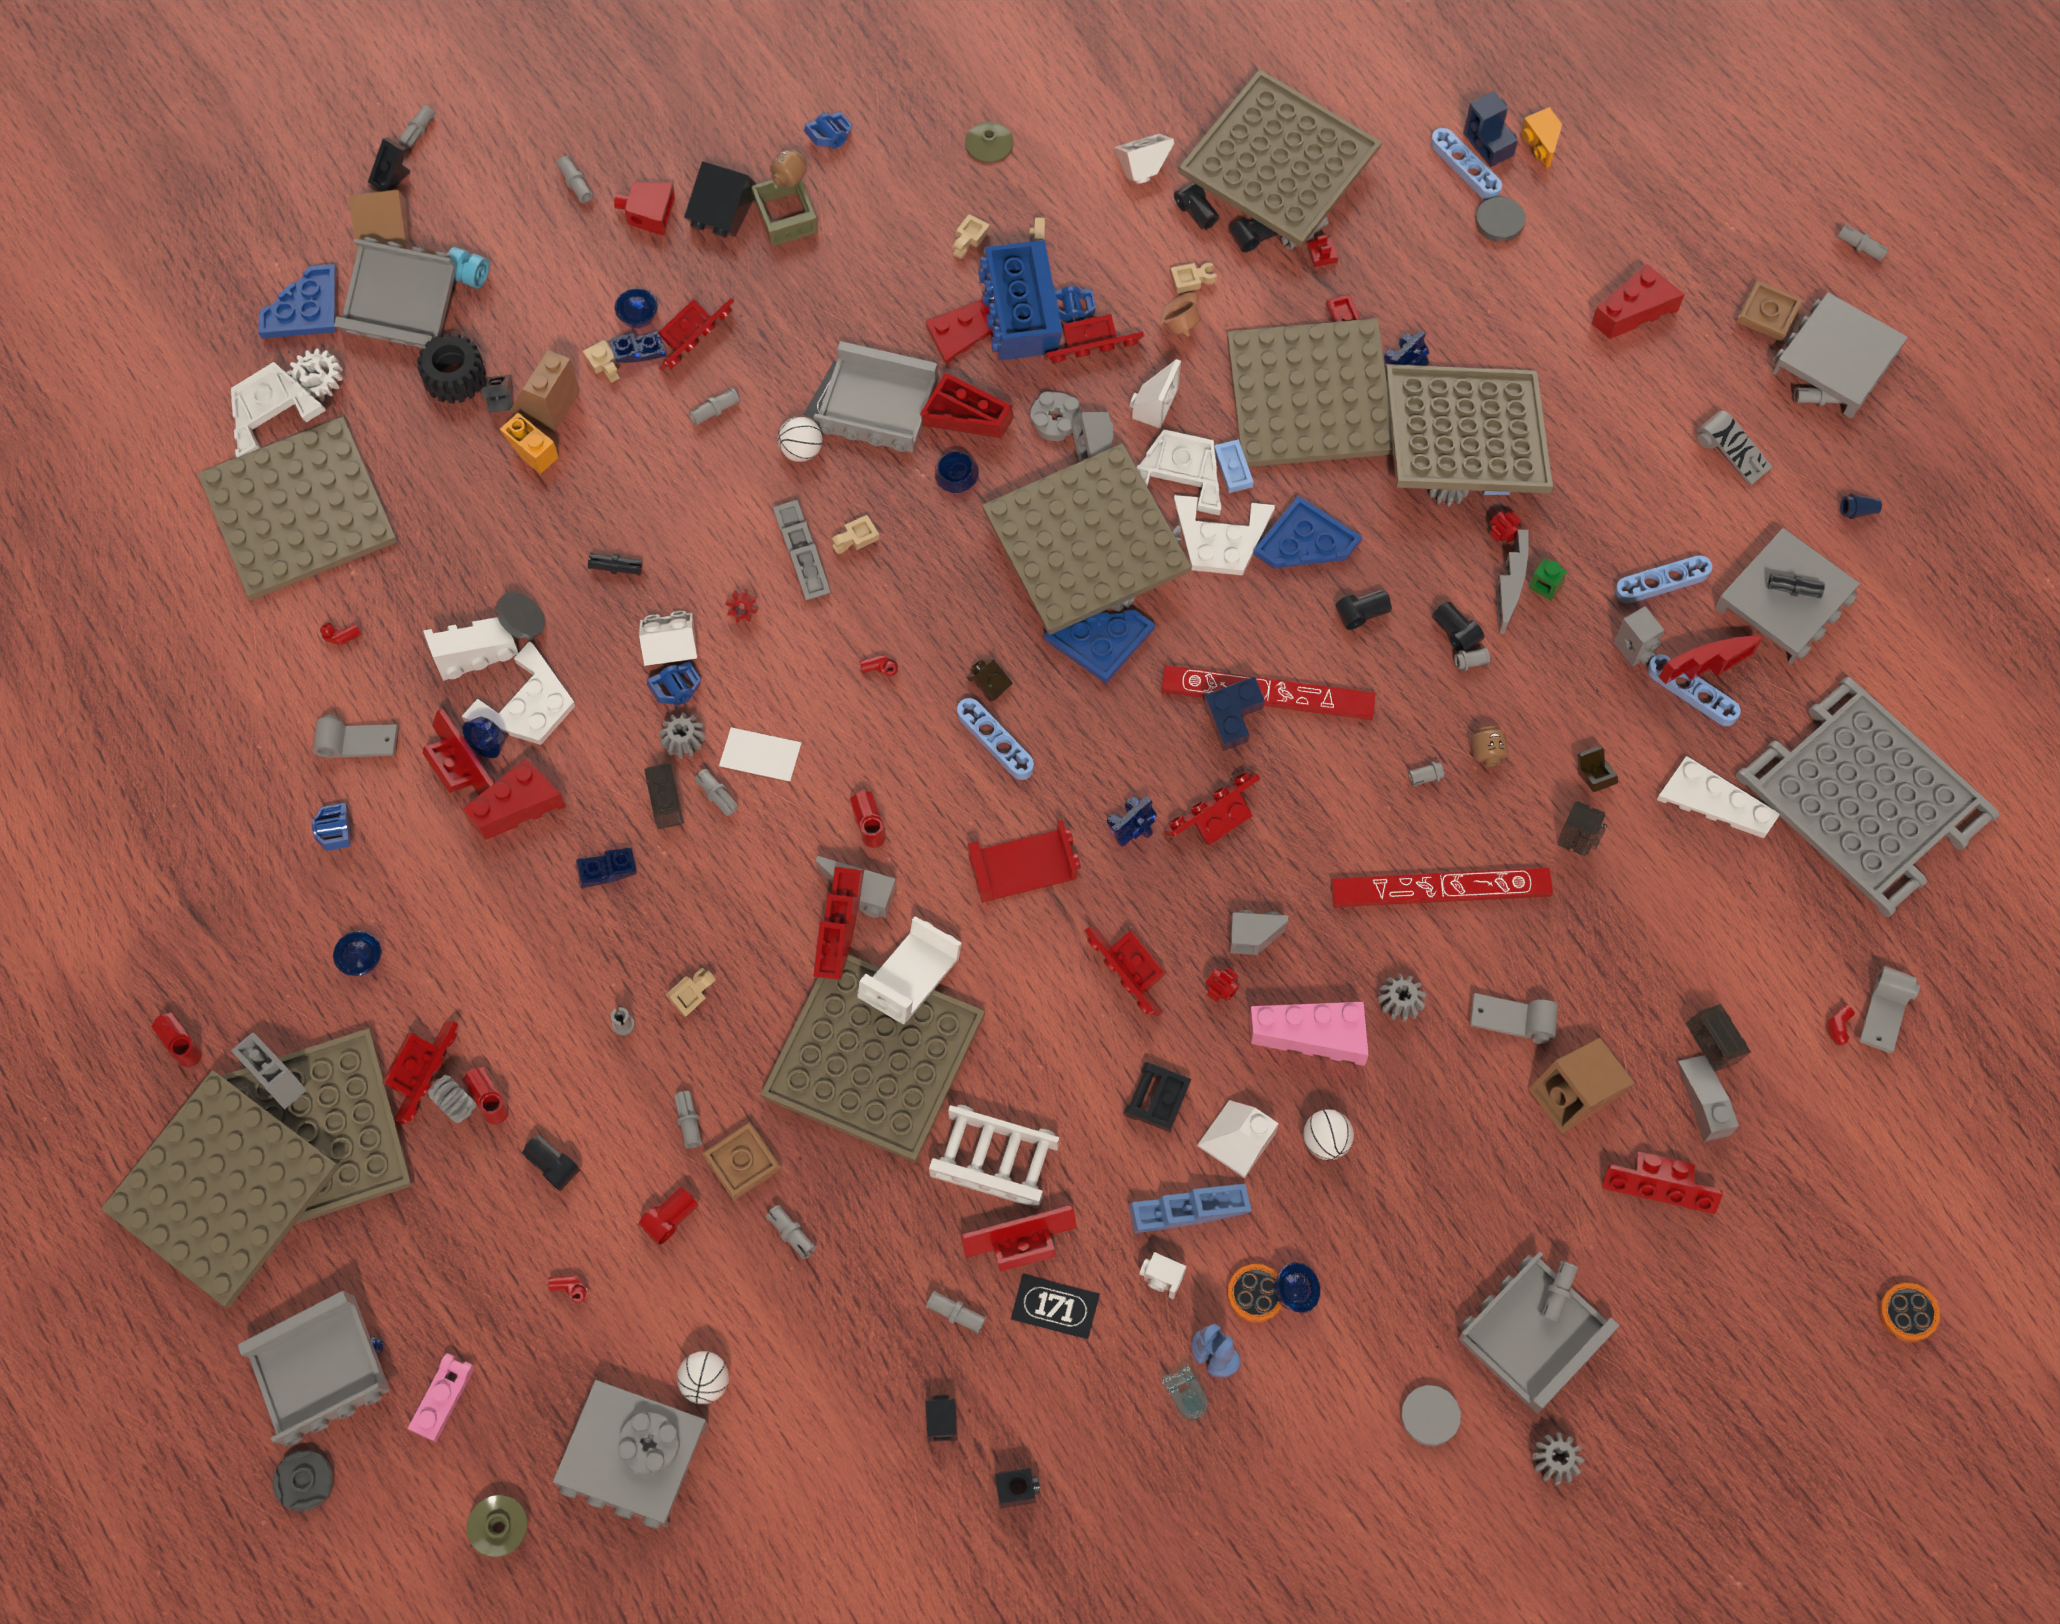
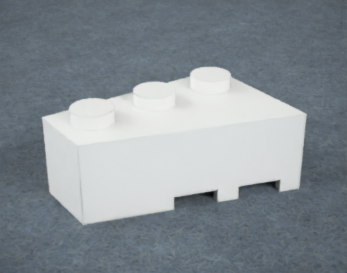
(470, 647)

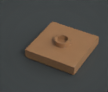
(1769, 311)
(741, 1161)

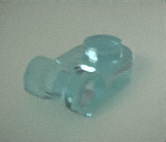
(1191, 1403)

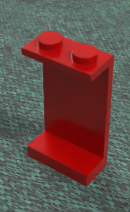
(1024, 864)

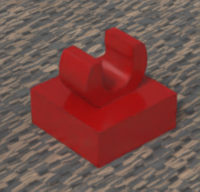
(1322, 251)

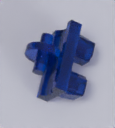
(1412, 351)
(1135, 822)

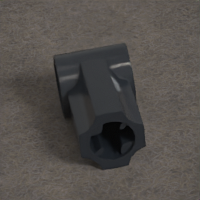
(1194, 201)
(1250, 234)
(1357, 611)
(1461, 632)
(555, 1166)

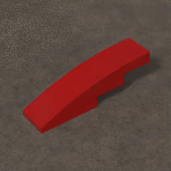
(1714, 656)
(838, 924)

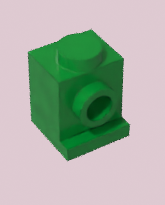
(1550, 573)

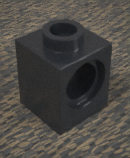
(941, 1419)
(1003, 1483)

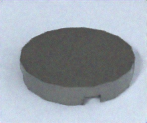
(1500, 219)
(520, 615)
(303, 1481)

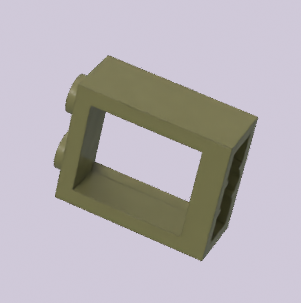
(789, 228)

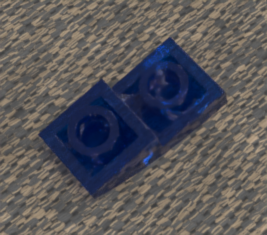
(638, 349)
(605, 869)

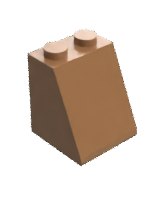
(380, 217)
(548, 392)
(1580, 1085)

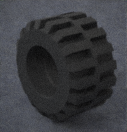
(446, 352)

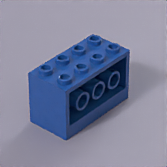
(1020, 300)

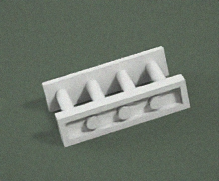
(999, 1184)

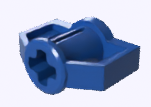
(827, 127)
(1072, 306)
(675, 684)
(332, 827)

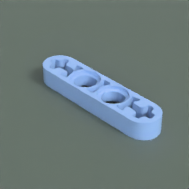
(1462, 166)
(1661, 575)
(1691, 693)
(991, 741)

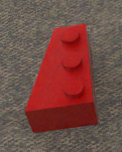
(1638, 300)
(966, 409)
(513, 800)

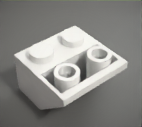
(668, 638)

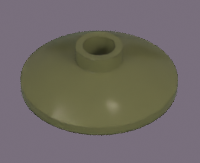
(989, 149)
(485, 1517)

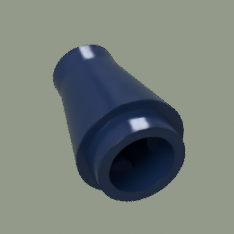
(1858, 506)

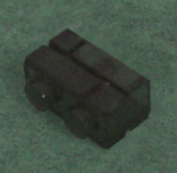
(664, 796)
(1582, 829)
(1718, 1037)

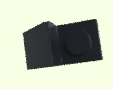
(388, 166)
(498, 393)

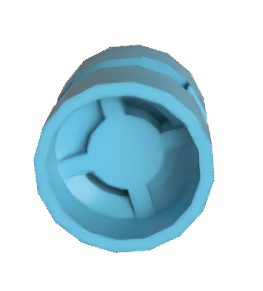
(470, 268)

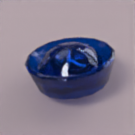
(636, 307)
(956, 472)
(484, 736)
(357, 953)
(1297, 1287)

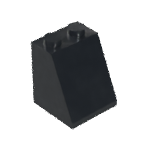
(719, 200)

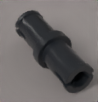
(615, 564)
(1796, 585)

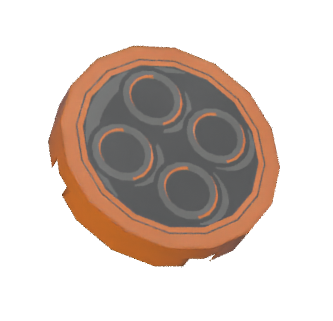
(1253, 1293)
(1909, 1312)

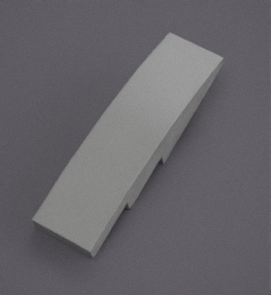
(801, 550)
(1511, 584)

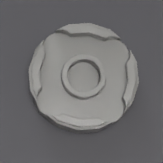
(1430, 1415)

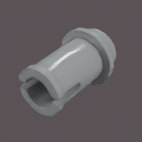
(1465, 660)
(1426, 774)
(622, 1016)

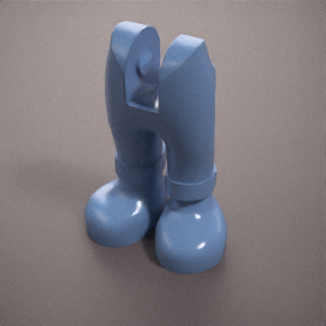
(1213, 1342)

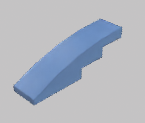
(1190, 1208)

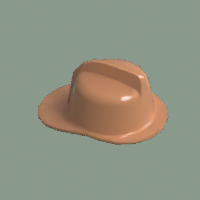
(1181, 314)

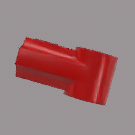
(868, 818)
(176, 1039)
(485, 1095)
(662, 1221)

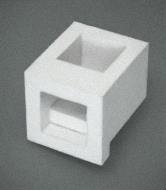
(1163, 1274)

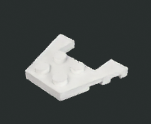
(264, 397)
(1185, 461)
(1218, 545)
(537, 705)

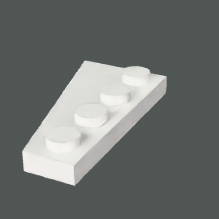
(1705, 792)

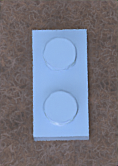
(1233, 466)

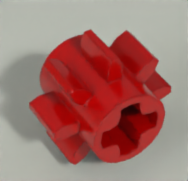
(1505, 526)
(748, 602)
(1222, 984)

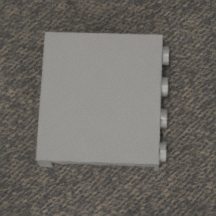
(397, 293)
(1841, 351)
(877, 397)
(1786, 618)
(1529, 1350)
(316, 1367)
(599, 1473)

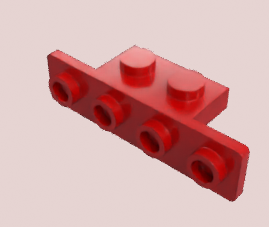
(687, 326)
(1091, 335)
(454, 759)
(1218, 814)
(1133, 964)
(414, 1068)
(1663, 1181)
(1020, 1240)

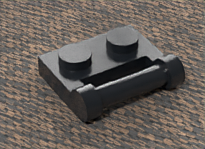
(1166, 1099)

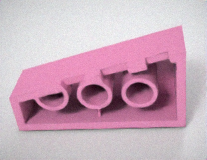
(1316, 1029)

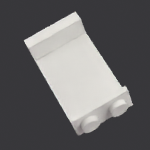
(911, 971)

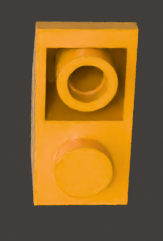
(1542, 134)
(530, 443)

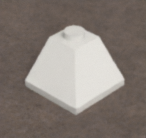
(1144, 156)
(1156, 396)
(1239, 1136)

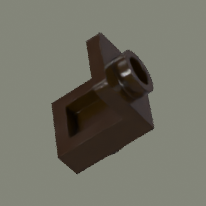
(989, 678)
(1595, 769)

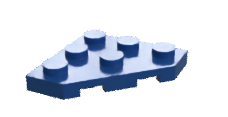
(303, 306)
(1306, 537)
(1103, 641)

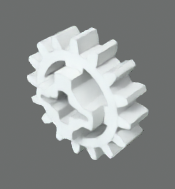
(314, 375)

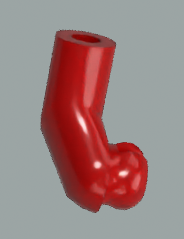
(339, 636)
(881, 664)
(1837, 1025)
(571, 1285)

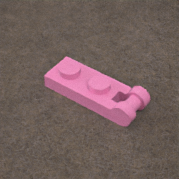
(441, 1398)

